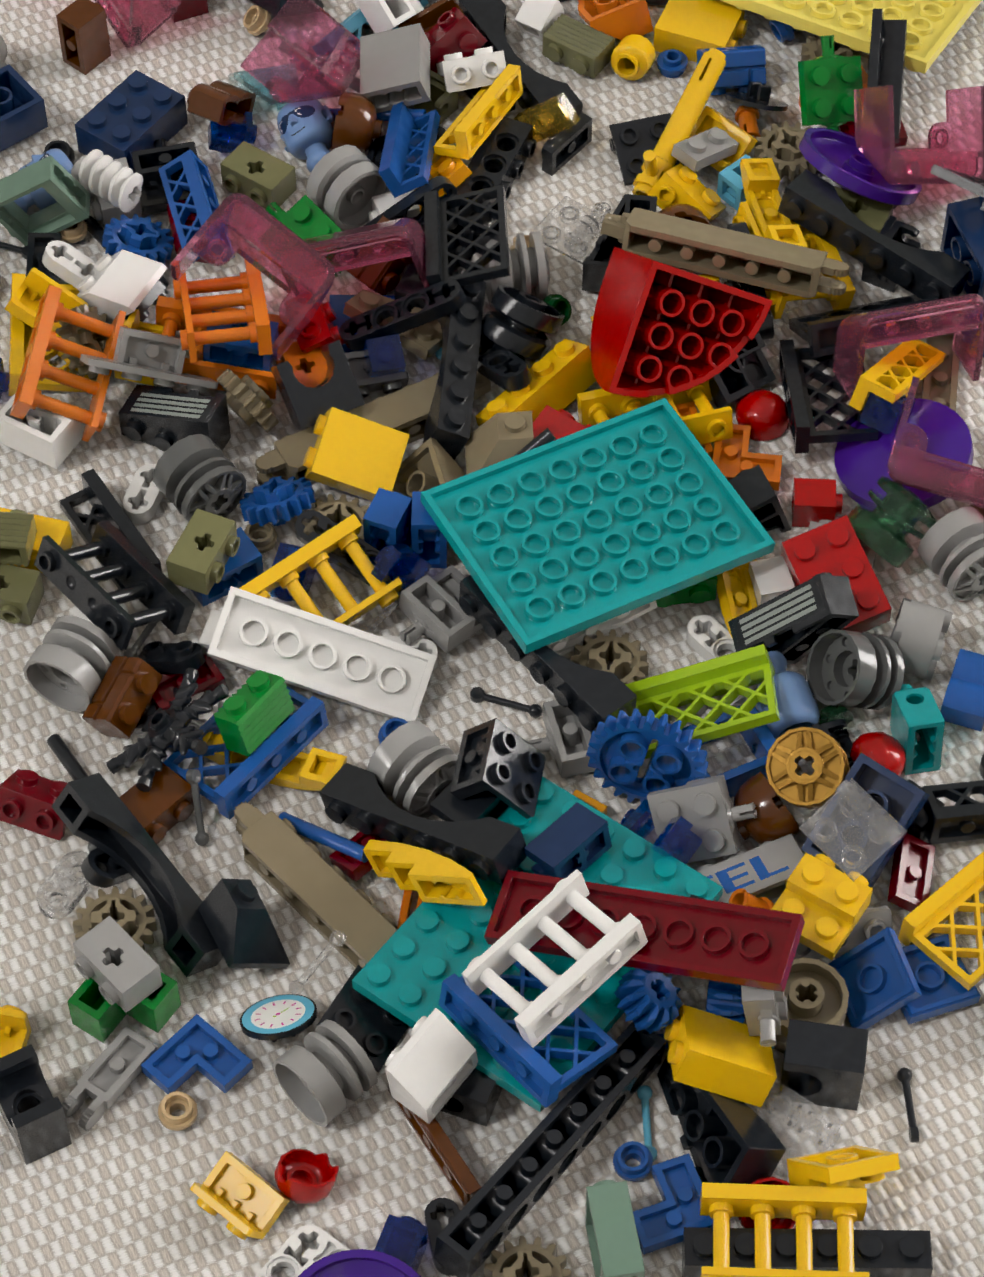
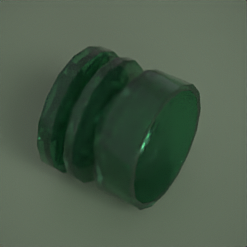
(891, 521)

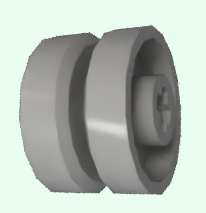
(345, 185)

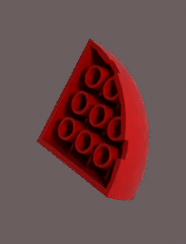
(666, 327)

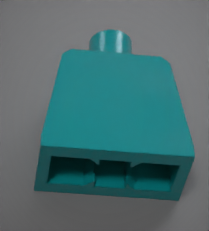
(917, 712)

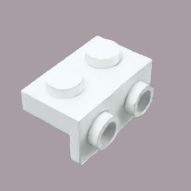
(471, 71)

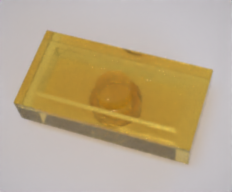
(549, 117)

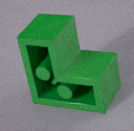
(99, 1018)

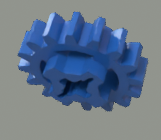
(138, 237)
(277, 501)

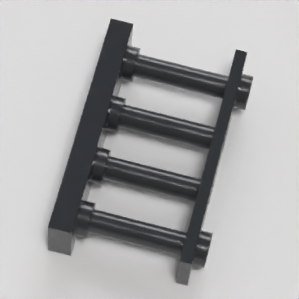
(131, 568)

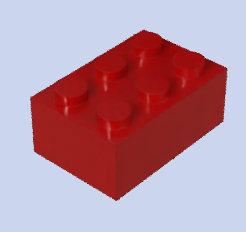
(838, 551)

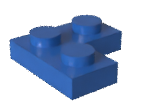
(193, 1049)
(665, 1221)

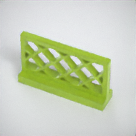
(707, 679)

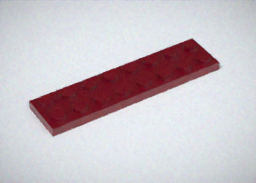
(682, 932)

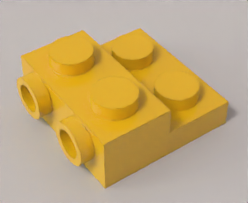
(826, 901)
(842, 1167)

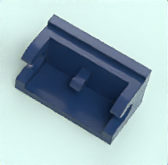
(569, 843)

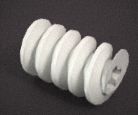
(109, 180)

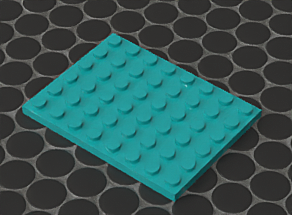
(596, 524)
(445, 938)

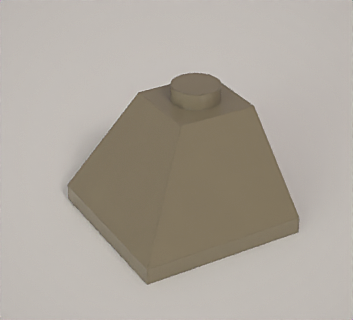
(498, 439)
(426, 469)

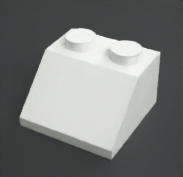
(120, 283)

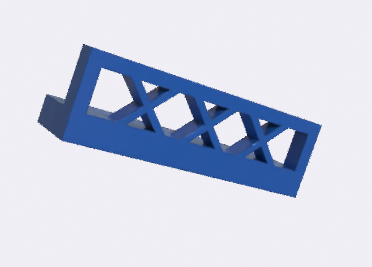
(408, 149)
(201, 197)

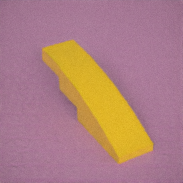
(424, 871)

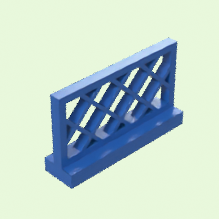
(266, 761)
(511, 1050)

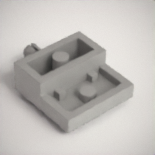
(436, 610)
(564, 740)
(708, 809)
(764, 1013)

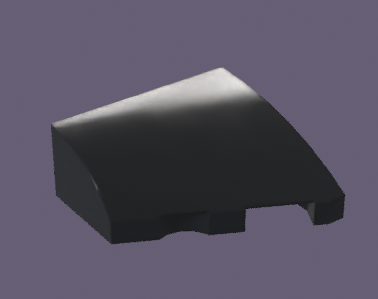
(742, 375)

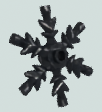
(169, 730)

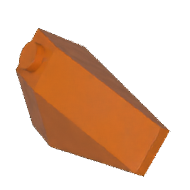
(617, 17)

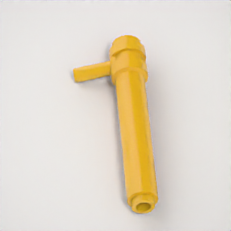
(681, 121)

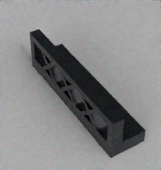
(888, 59)
(108, 509)
(956, 822)

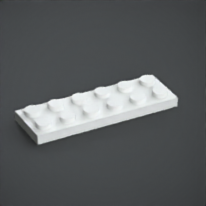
(322, 655)

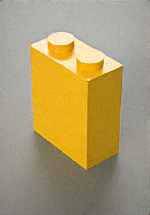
(698, 25)
(354, 454)
(719, 1056)

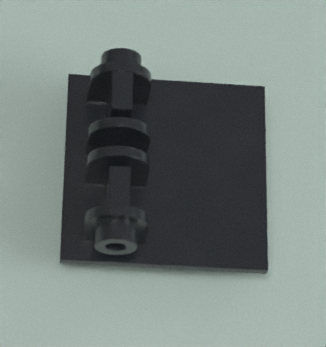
(634, 138)
(366, 1022)

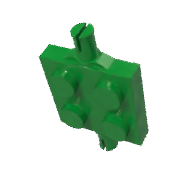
(829, 87)
(304, 219)

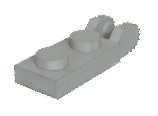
(109, 1076)

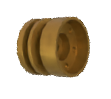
(783, 768)

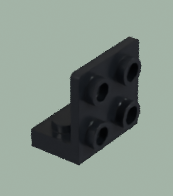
(499, 762)

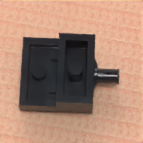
(147, 164)

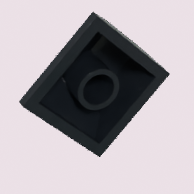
(242, 926)

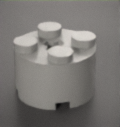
(920, 636)

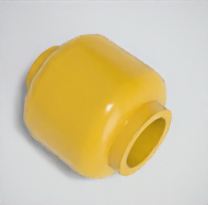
(633, 57)

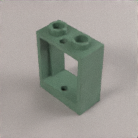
(71, 199)
(612, 1231)

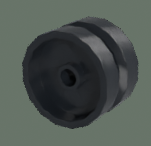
(521, 322)

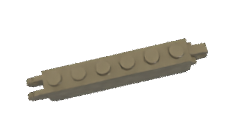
(726, 253)
(401, 410)
(311, 884)

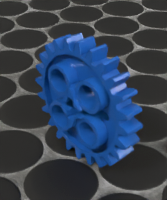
(622, 744)

